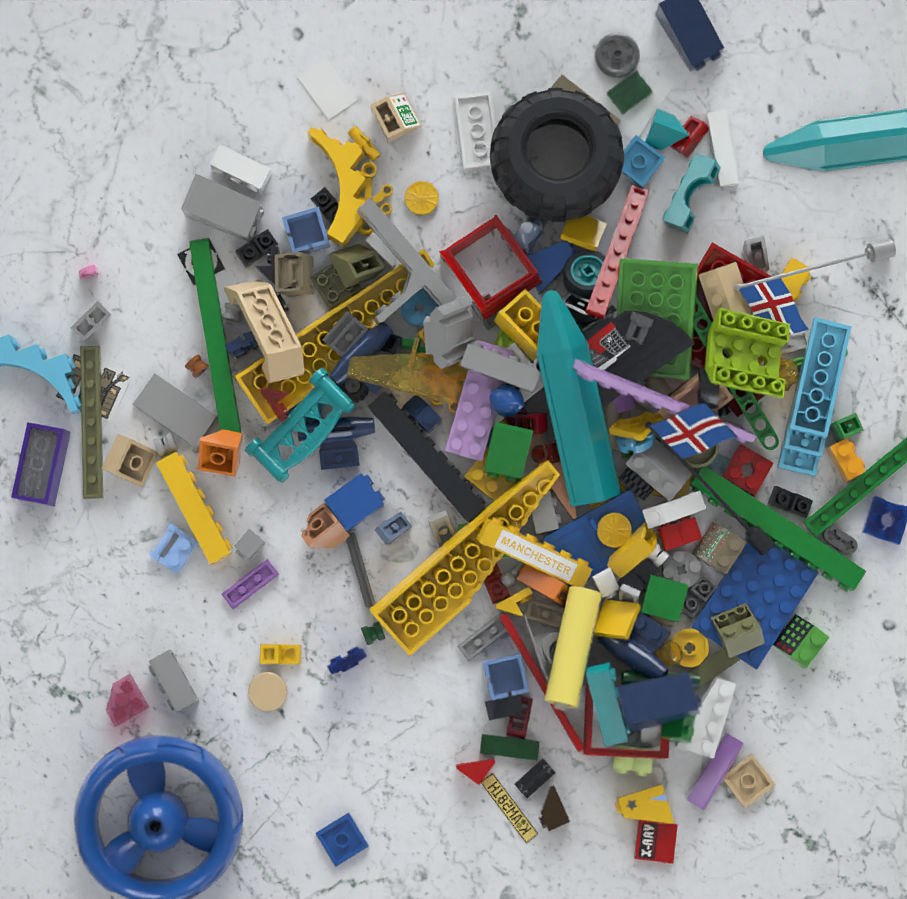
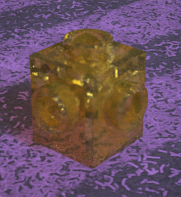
(789, 372)

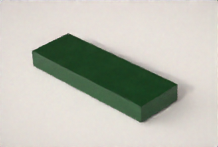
(509, 747)

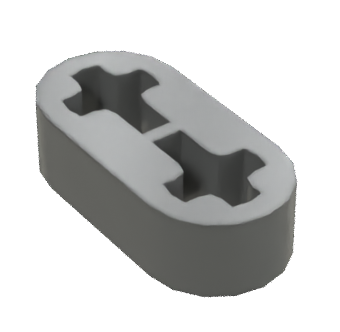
(842, 537)

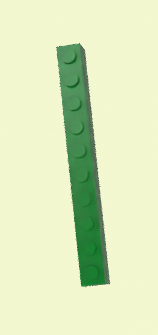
(781, 531)

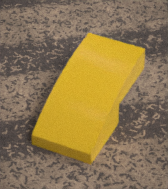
(280, 654)

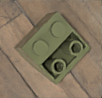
(356, 264)
(738, 630)

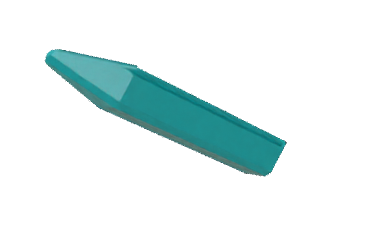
(844, 142)
(574, 407)

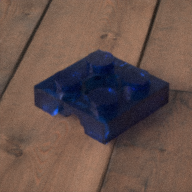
(874, 527)
(351, 660)

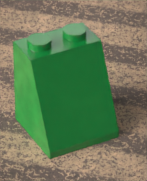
(507, 452)

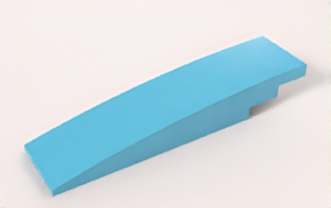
(814, 397)

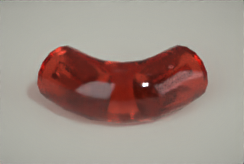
(548, 452)

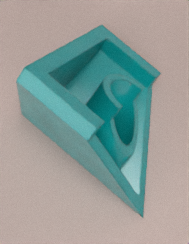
(665, 130)

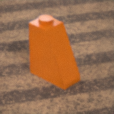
(544, 584)

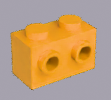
(846, 460)

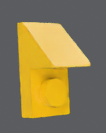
(510, 606)

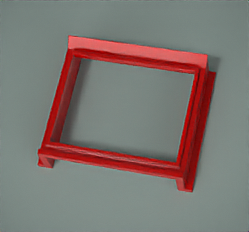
(504, 297)
(587, 743)

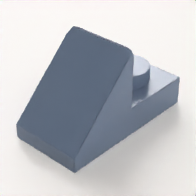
(393, 528)

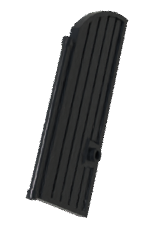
(660, 346)

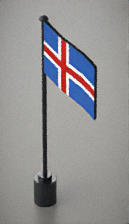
(693, 433)

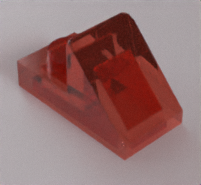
(272, 397)

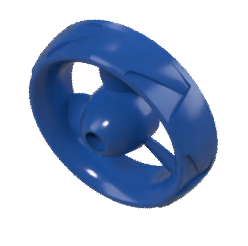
(146, 773)

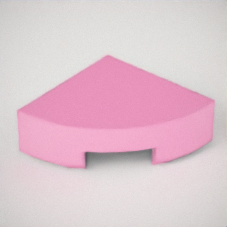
(88, 271)

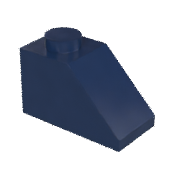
(422, 413)

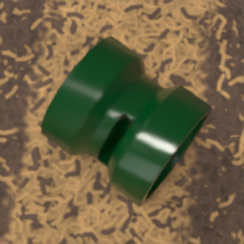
(372, 633)

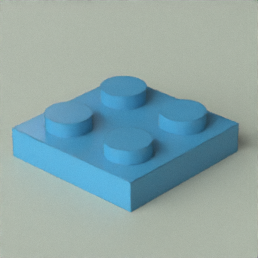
(640, 161)

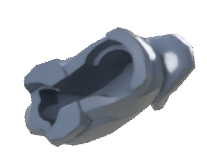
(528, 235)

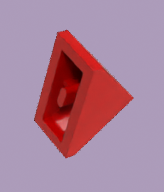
(476, 770)

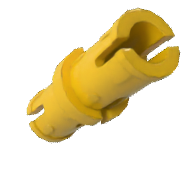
(364, 142)

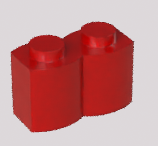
(679, 533)

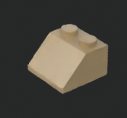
(130, 460)

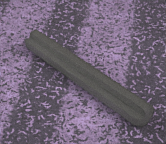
(360, 570)

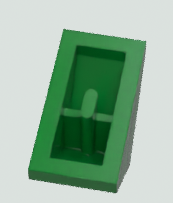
(846, 427)

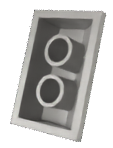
(660, 469)

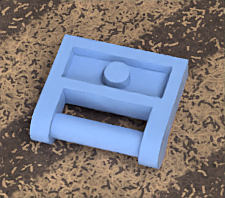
(178, 553)

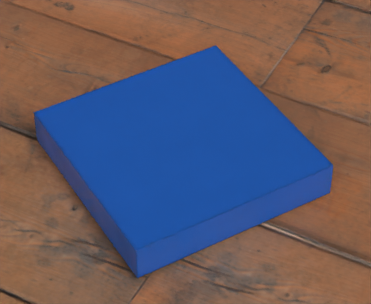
(342, 839)

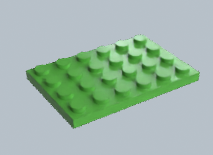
(663, 290)

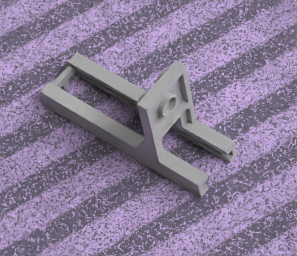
(419, 272)

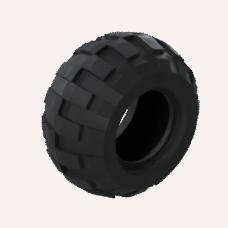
(546, 196)

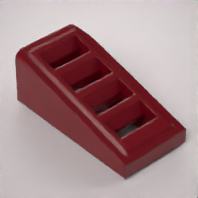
(538, 421)
(517, 733)

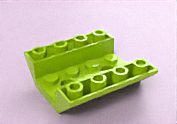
(746, 339)

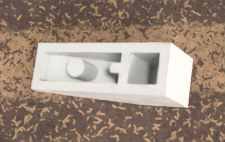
(674, 509)

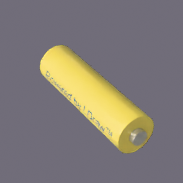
(573, 648)

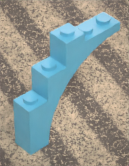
(53, 370)

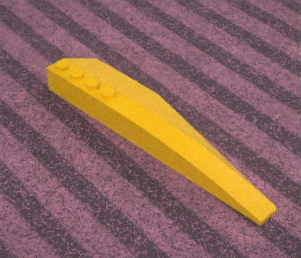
(314, 350)
(456, 569)

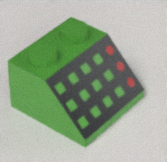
(800, 641)

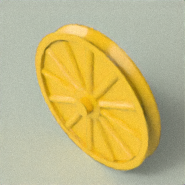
(421, 198)
(614, 530)

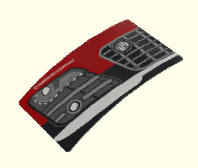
(607, 347)

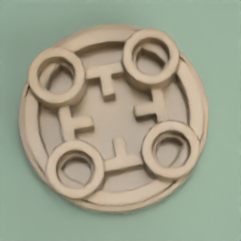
(267, 691)

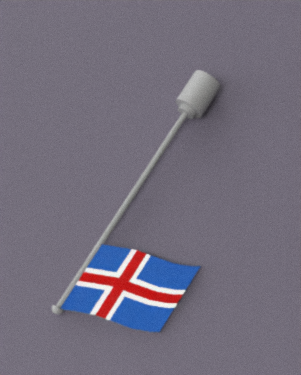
(773, 301)

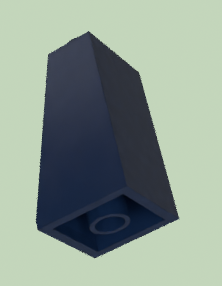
(690, 31)
(659, 701)

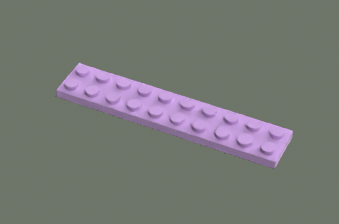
(645, 394)

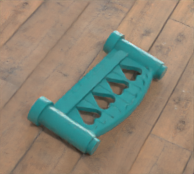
(268, 452)

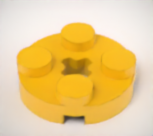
(697, 640)

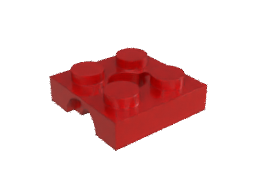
(760, 466)

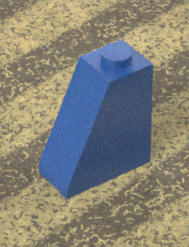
(550, 262)

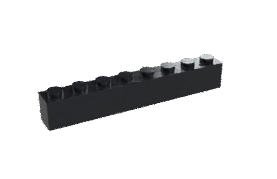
(424, 454)

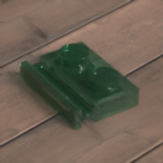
(629, 92)

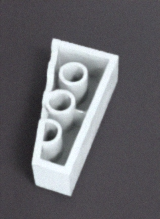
(711, 720)

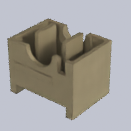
(293, 271)

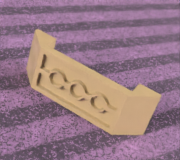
(270, 329)

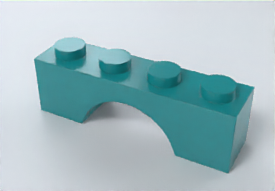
(701, 172)

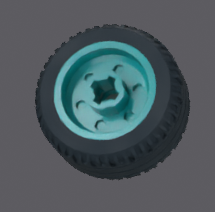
(582, 272)

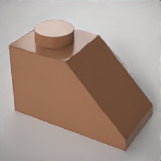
(323, 529)

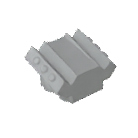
(448, 332)

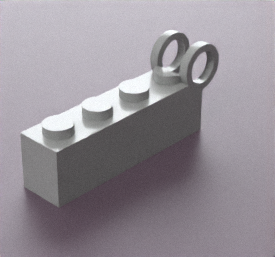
(501, 368)

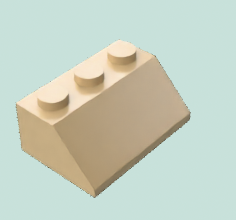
(720, 290)

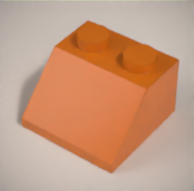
(220, 452)

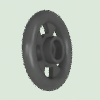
(632, 52)

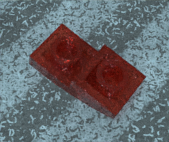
(494, 586)

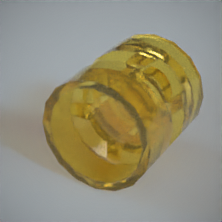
(669, 654)

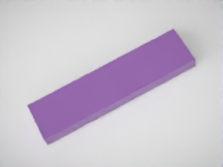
(715, 771)

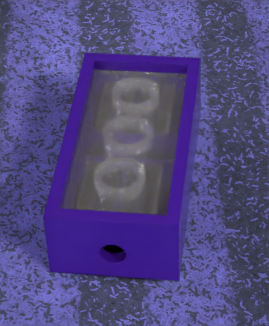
(40, 464)

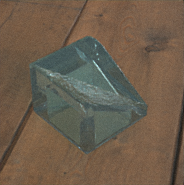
(719, 464)

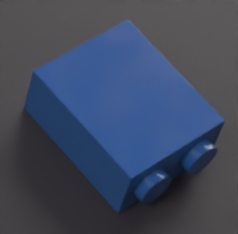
(355, 501)

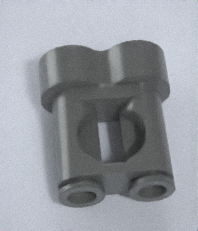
(642, 321)

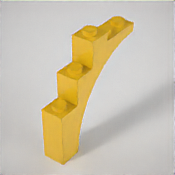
(351, 182)

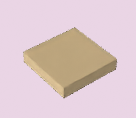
(748, 780)

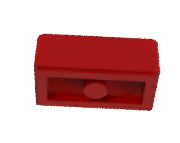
(697, 130)

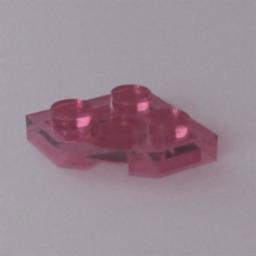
(125, 701)

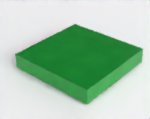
(664, 598)

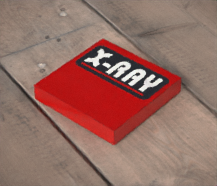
(655, 841)

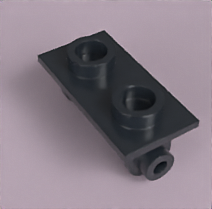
(534, 778)

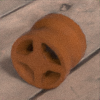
(196, 366)

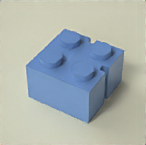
(306, 231)
(506, 676)

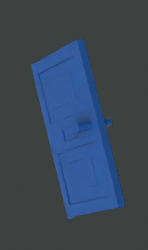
(581, 535)

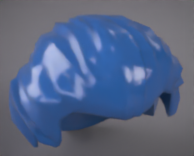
(506, 400)

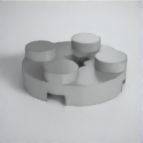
(680, 558)

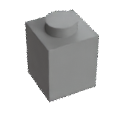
(249, 545)

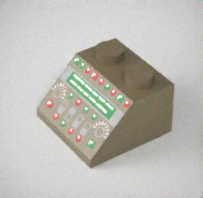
(719, 548)

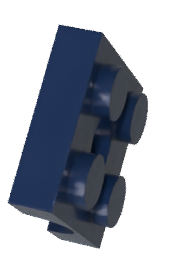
(239, 347)

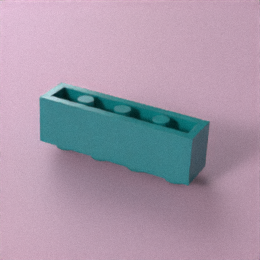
(607, 704)

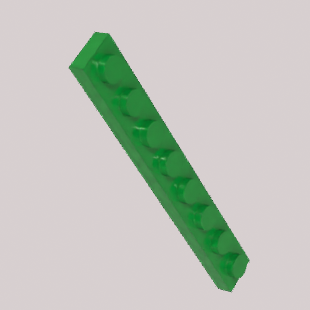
(857, 489)

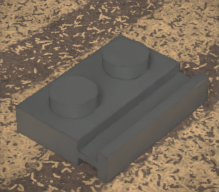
(345, 333)

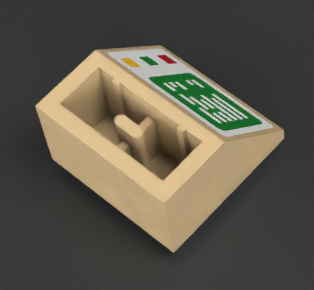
(395, 117)

